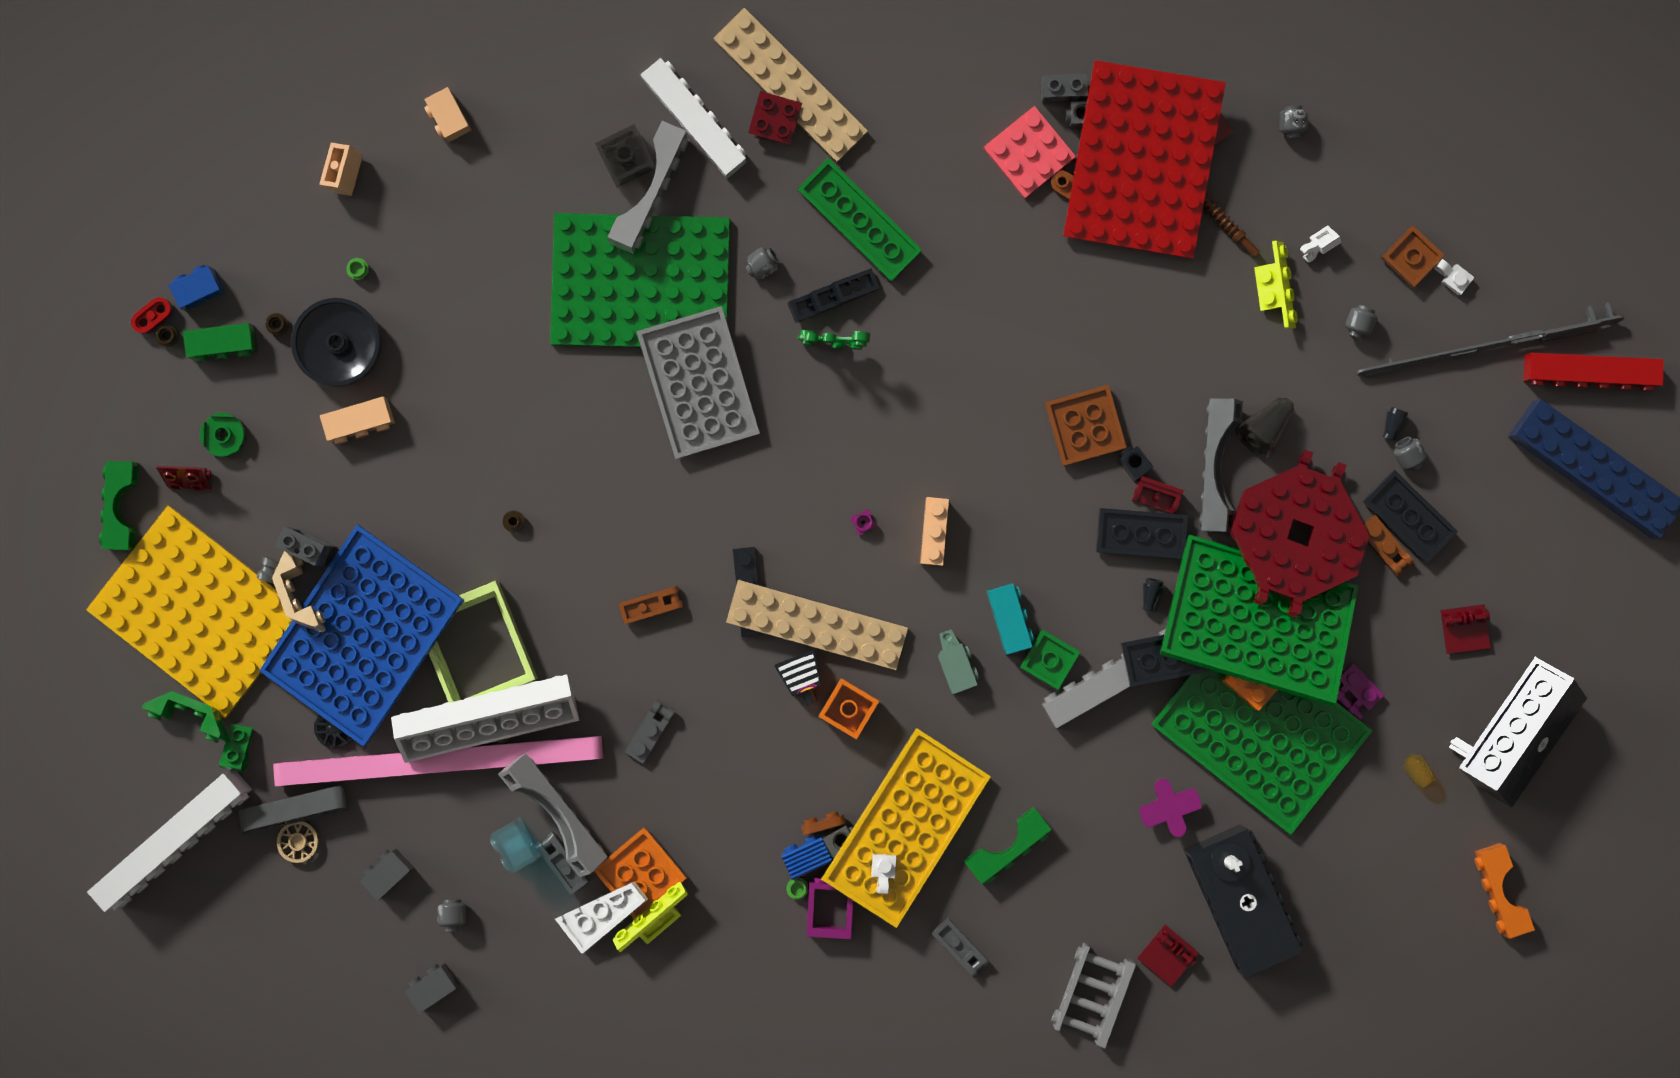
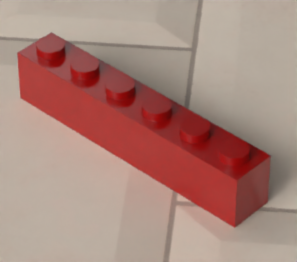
(1593, 370)

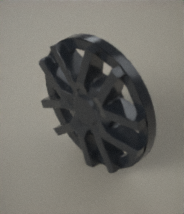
(331, 730)

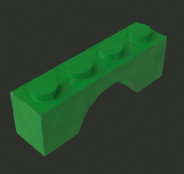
(118, 478)
(1030, 830)

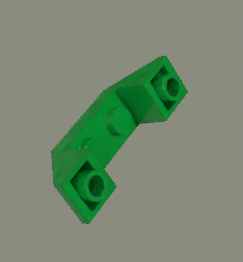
(165, 705)

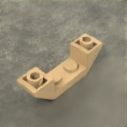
(288, 568)

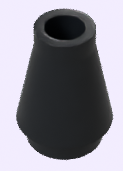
(1394, 423)
(1152, 593)

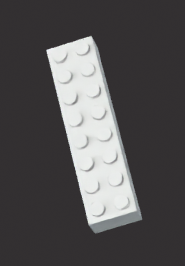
(485, 718)
(168, 841)

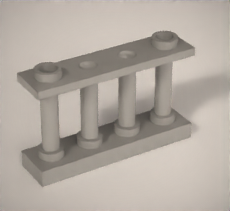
(1108, 1012)

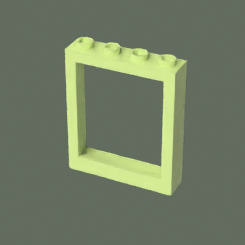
(472, 598)

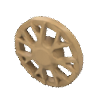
(297, 842)

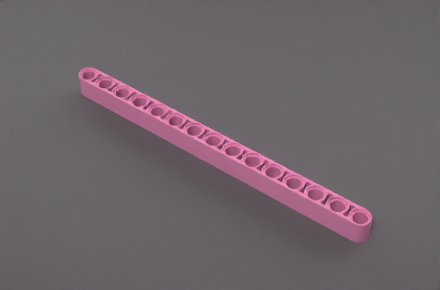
(465, 759)

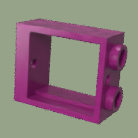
(823, 930)

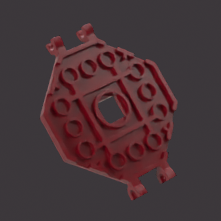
(1289, 567)

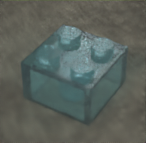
(514, 845)

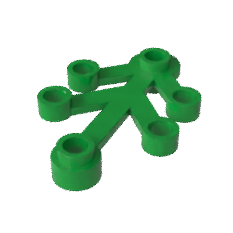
(857, 341)

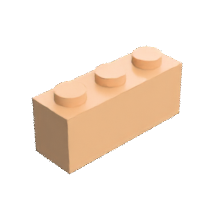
(357, 420)
(934, 531)

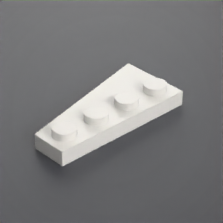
(595, 919)

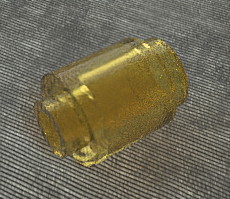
(1419, 770)

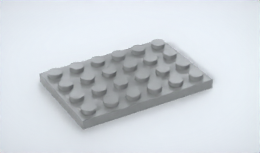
(698, 382)

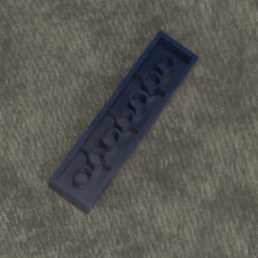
(1596, 469)

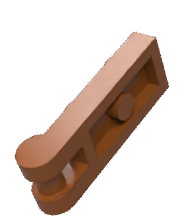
(1387, 546)
(649, 605)

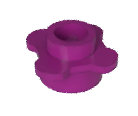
(861, 528)

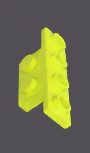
(1274, 286)
(653, 920)

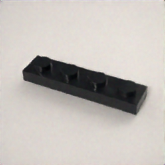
(746, 571)

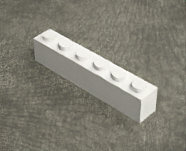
(693, 117)

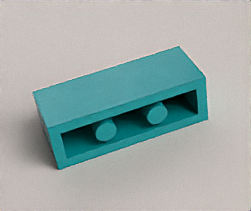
(1010, 618)

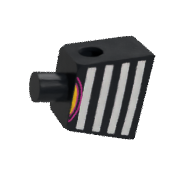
(801, 675)

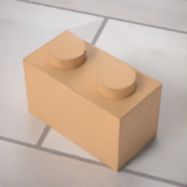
(447, 115)
(341, 169)

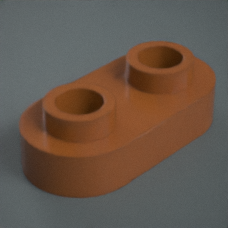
(1063, 190)
(813, 825)

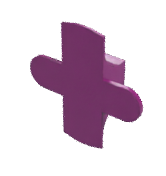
(1170, 807)

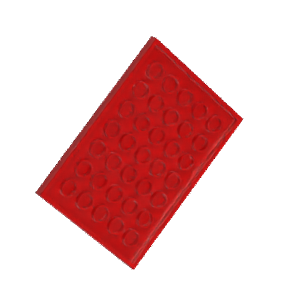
(1144, 159)

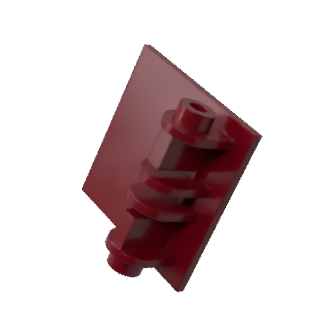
(774, 118)
(185, 477)
(1465, 628)
(1168, 955)

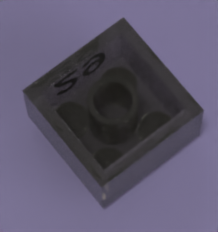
(625, 155)

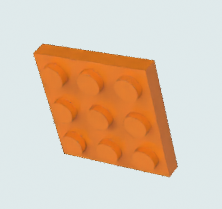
(645, 863)

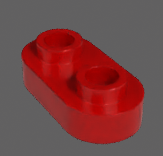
(152, 315)

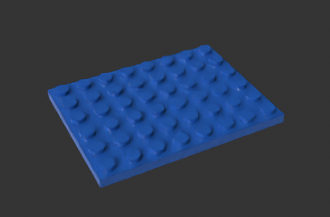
(378, 631)

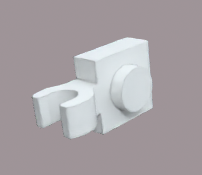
(1321, 241)
(1455, 278)
(883, 867)

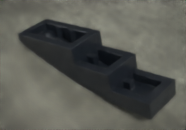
(833, 295)

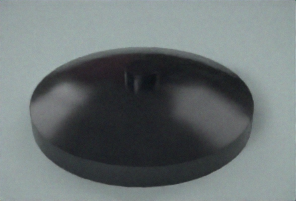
(336, 342)

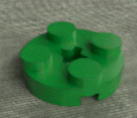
(214, 425)

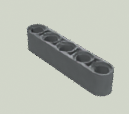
(292, 810)

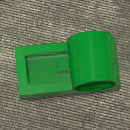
(235, 751)

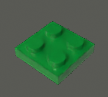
(1050, 659)

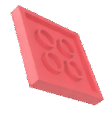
(1029, 152)

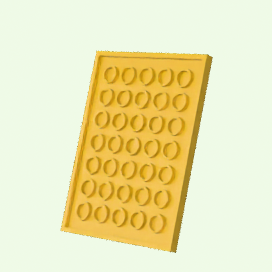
(193, 611)

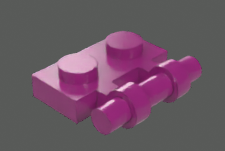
(1360, 687)

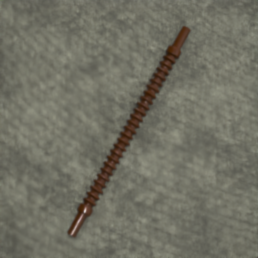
(1238, 235)

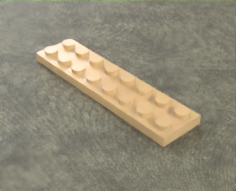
(784, 76)
(816, 624)

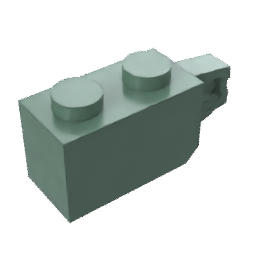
(955, 663)

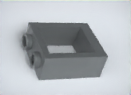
(306, 545)

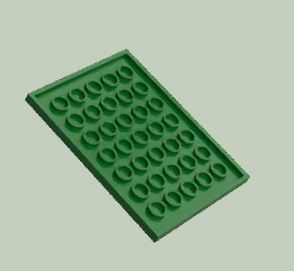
(610, 293)
(1224, 631)
(1270, 756)

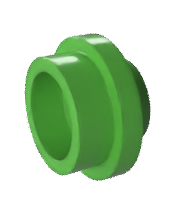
(357, 269)
(797, 888)

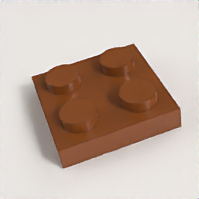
(1412, 256)

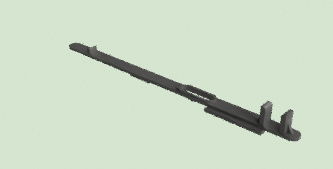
(1545, 336)

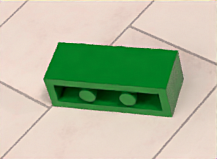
(220, 342)

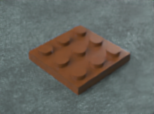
(1085, 425)

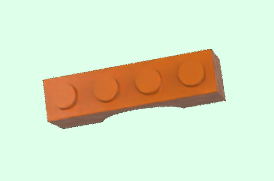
(1494, 864)

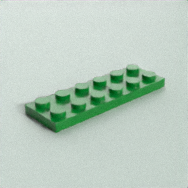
(859, 220)

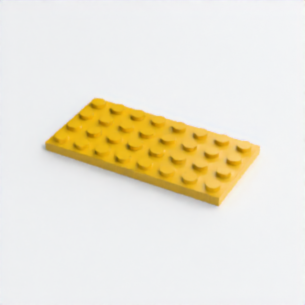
(909, 818)

